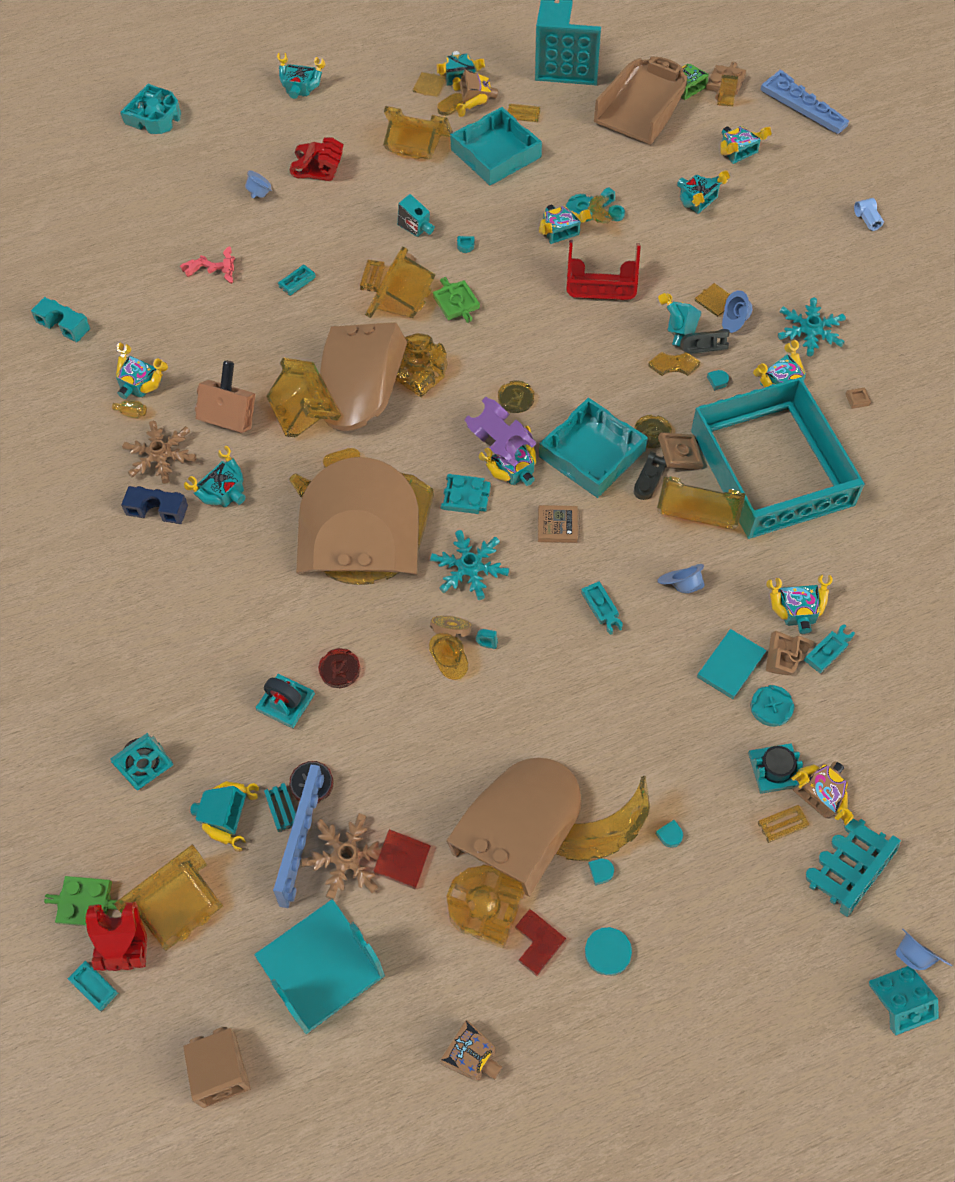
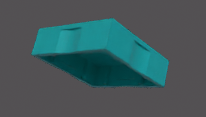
(496, 146)
(592, 447)

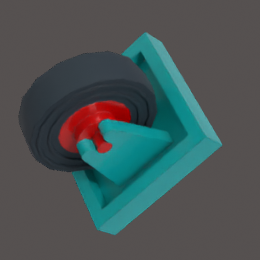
(284, 700)

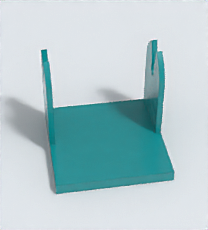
(564, 49)
(320, 965)

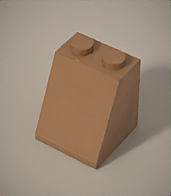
(215, 1067)

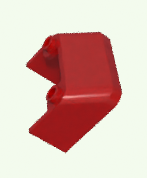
(603, 286)

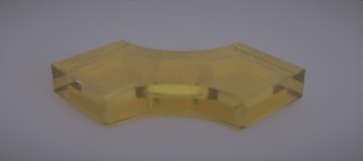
(681, 363)

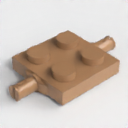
(715, 79)

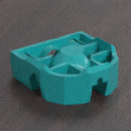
(151, 110)

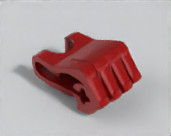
(319, 159)
(117, 941)

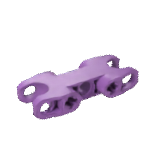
(506, 437)

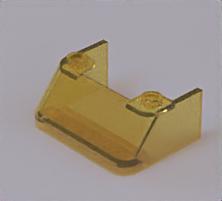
(700, 504)

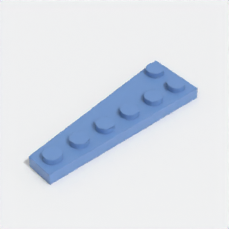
(784, 89)
(284, 885)

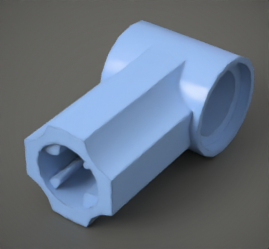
(868, 211)

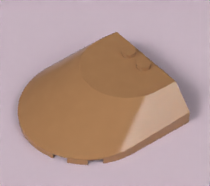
(358, 519)

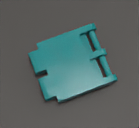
(466, 495)

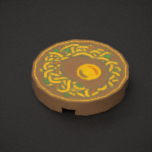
(450, 625)

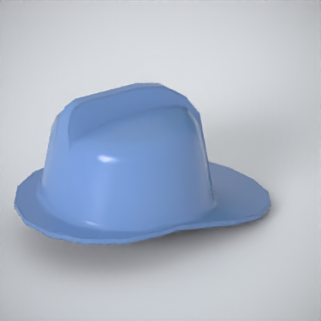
(257, 185)
(736, 311)
(685, 580)
(916, 955)

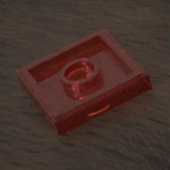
(401, 859)

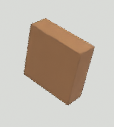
(858, 398)

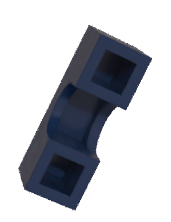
(140, 500)

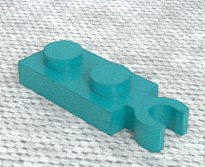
(602, 606)
(828, 649)

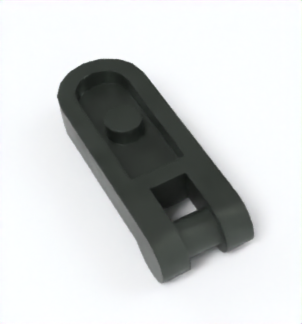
(705, 341)
(649, 477)

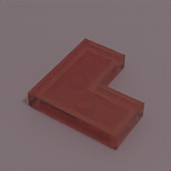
(544, 940)

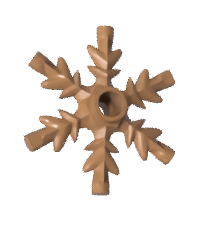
(159, 452)
(340, 849)

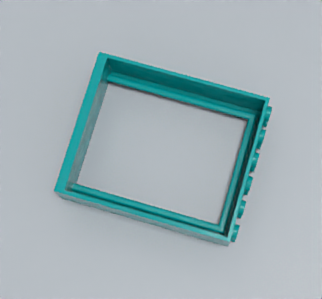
(816, 430)

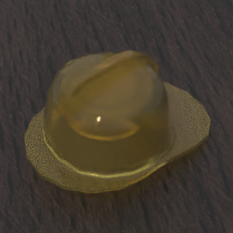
(449, 655)

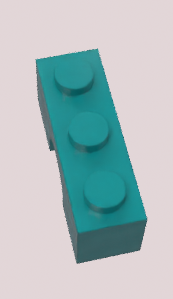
(72, 324)

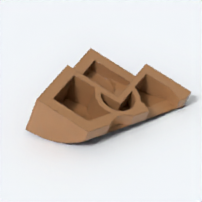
(786, 652)

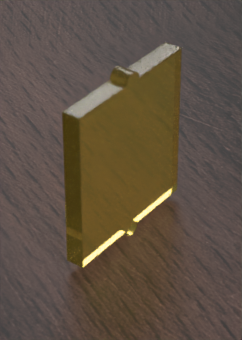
(429, 84)
(713, 299)

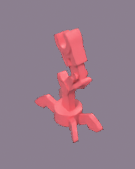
(227, 265)

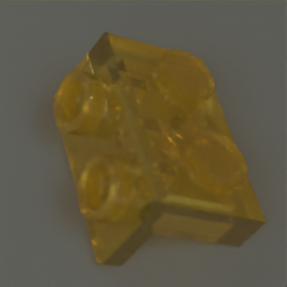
(599, 213)

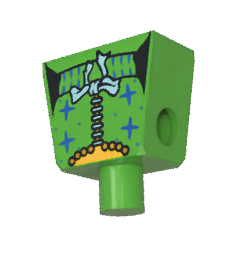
(696, 80)

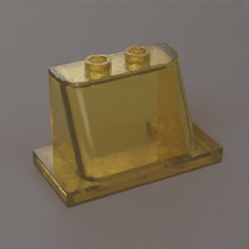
(413, 135)
(402, 287)
(300, 397)
(174, 899)

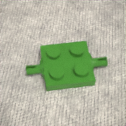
(456, 300)
(77, 896)

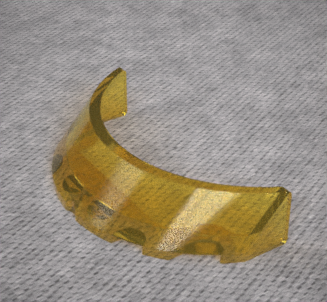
(609, 834)

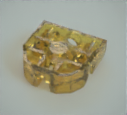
(422, 377)
(486, 909)

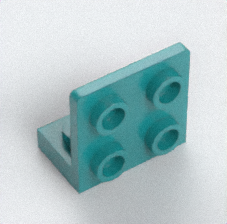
(906, 999)

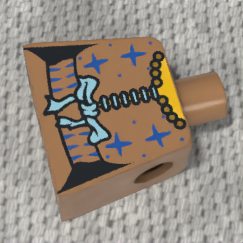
(471, 1054)

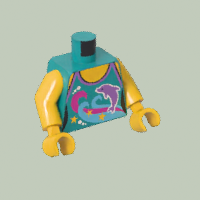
(741, 142)
(562, 223)
(786, 368)
(137, 376)
(503, 471)
(799, 604)

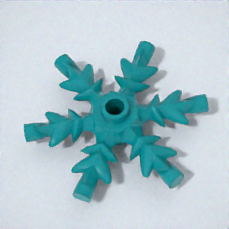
(811, 326)
(469, 564)

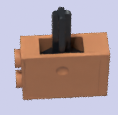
(225, 404)

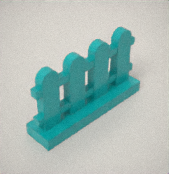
(850, 875)

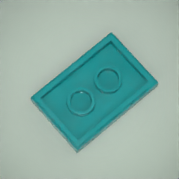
(731, 663)

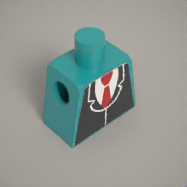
(414, 216)

